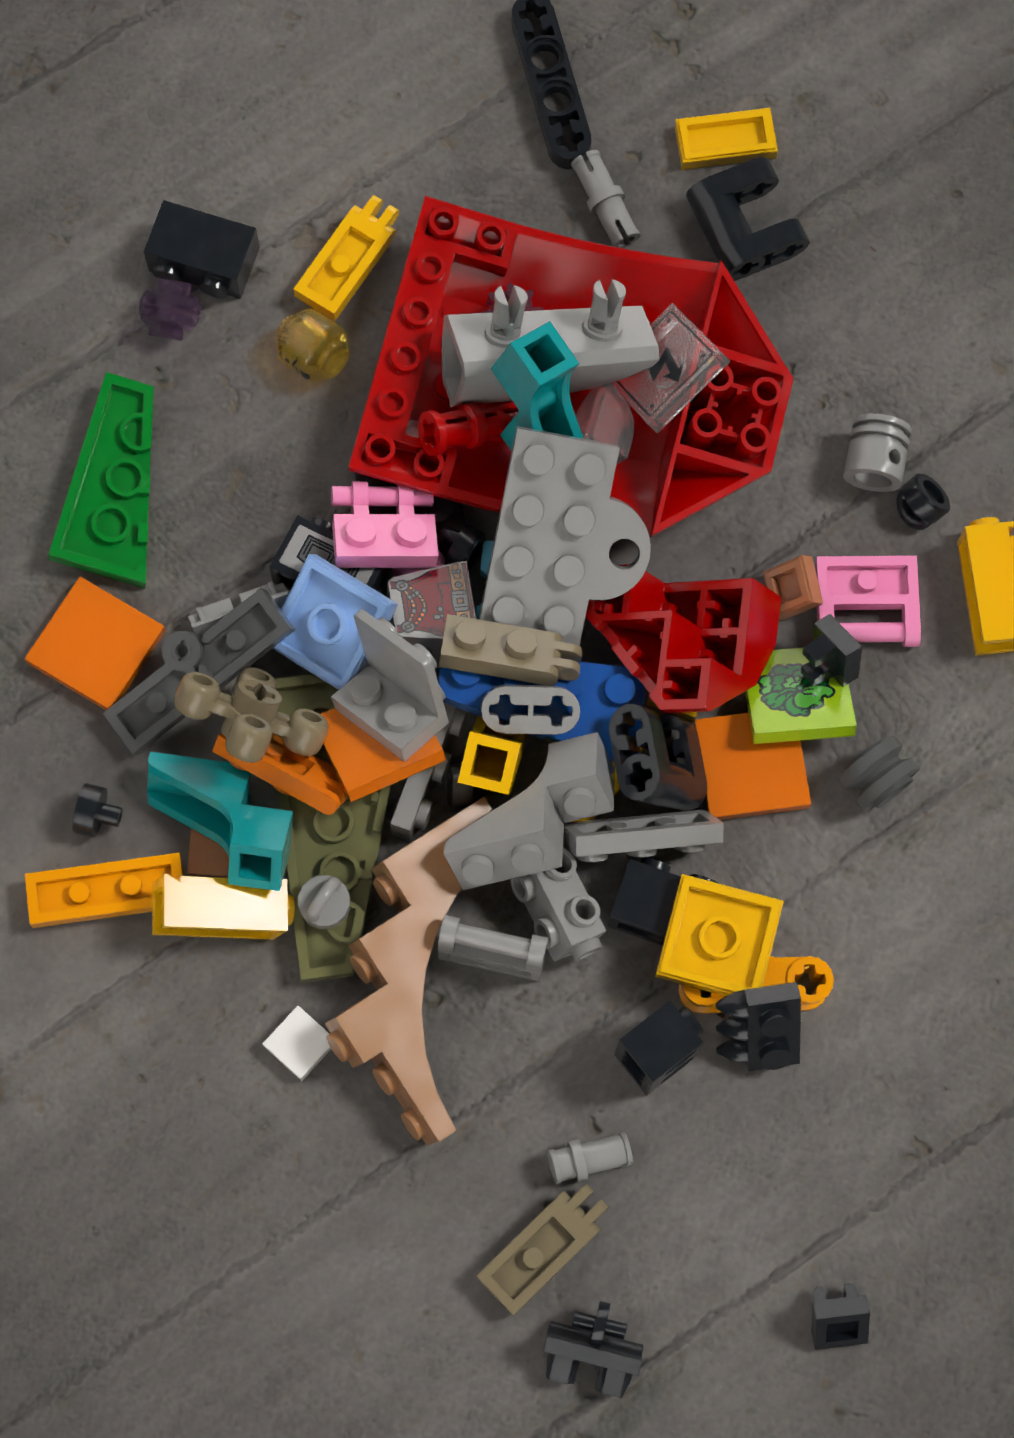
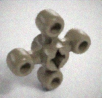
(251, 714)

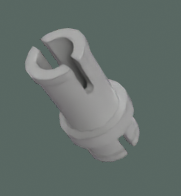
(588, 1158)

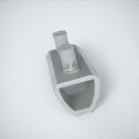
(605, 340)

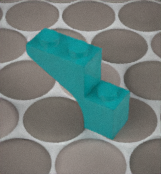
(537, 379)
(216, 803)

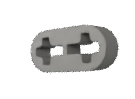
(528, 722)

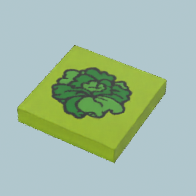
(791, 709)

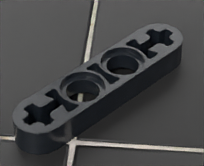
(549, 81)

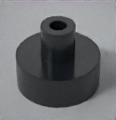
(93, 811)

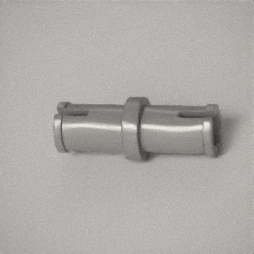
(605, 199)

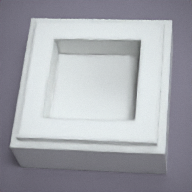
(298, 1043)

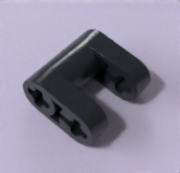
(717, 208)
(657, 776)

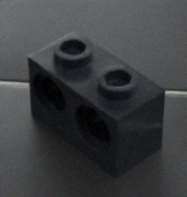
(660, 1046)

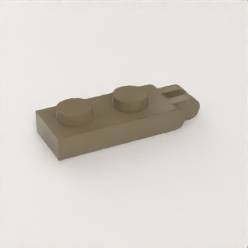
(508, 651)
(542, 1250)

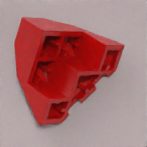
(691, 639)

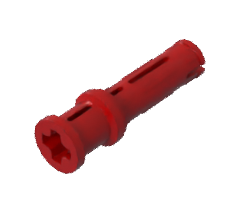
(465, 426)

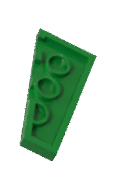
(108, 498)

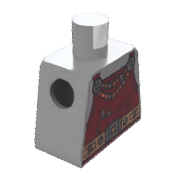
(425, 601)

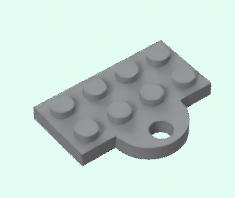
(559, 535)

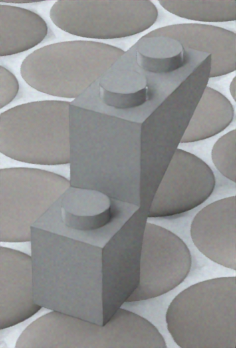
(529, 829)

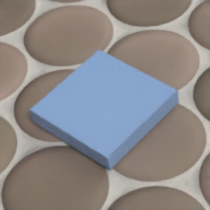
(323, 613)

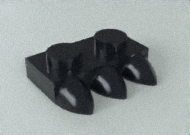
(762, 1026)

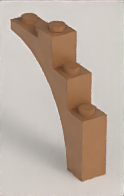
(395, 960)

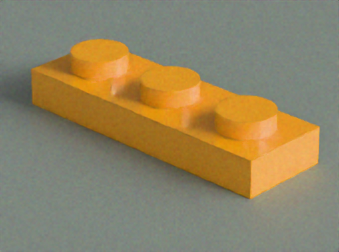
(96, 889)

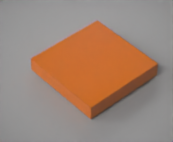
(95, 644)
(365, 763)
(747, 776)

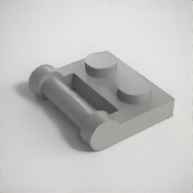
(491, 949)

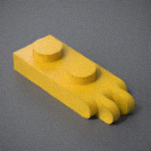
(347, 258)

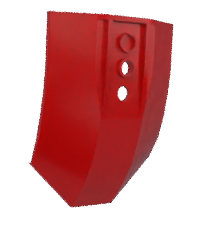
(461, 256)

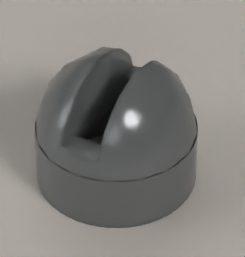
(460, 794)

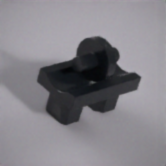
(595, 1342)

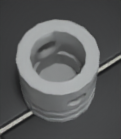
(877, 452)

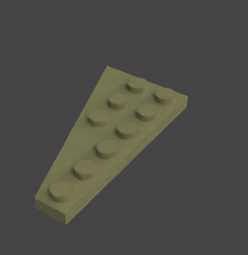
(331, 845)

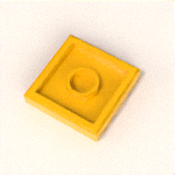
(718, 937)

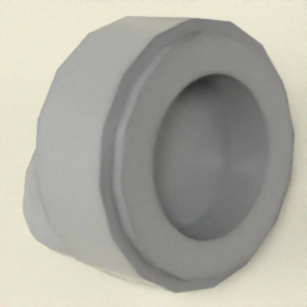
(324, 902)

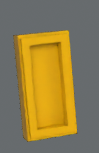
(725, 138)

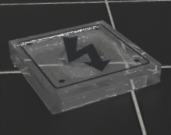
(683, 370)

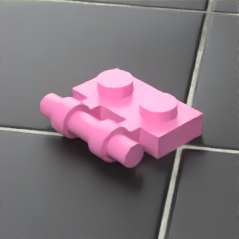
(383, 539)

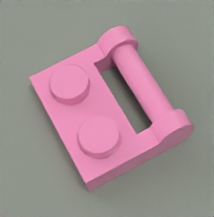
(872, 585)

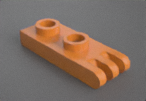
(293, 774)

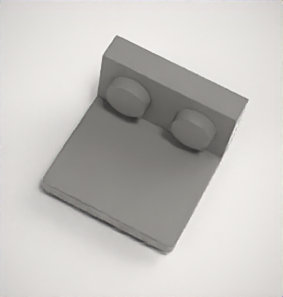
(396, 693)

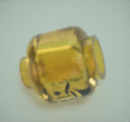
(312, 345)

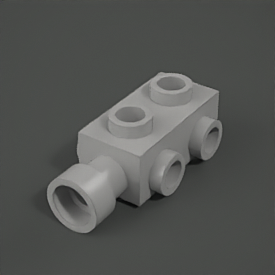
(552, 904)

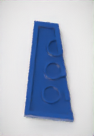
(598, 690)

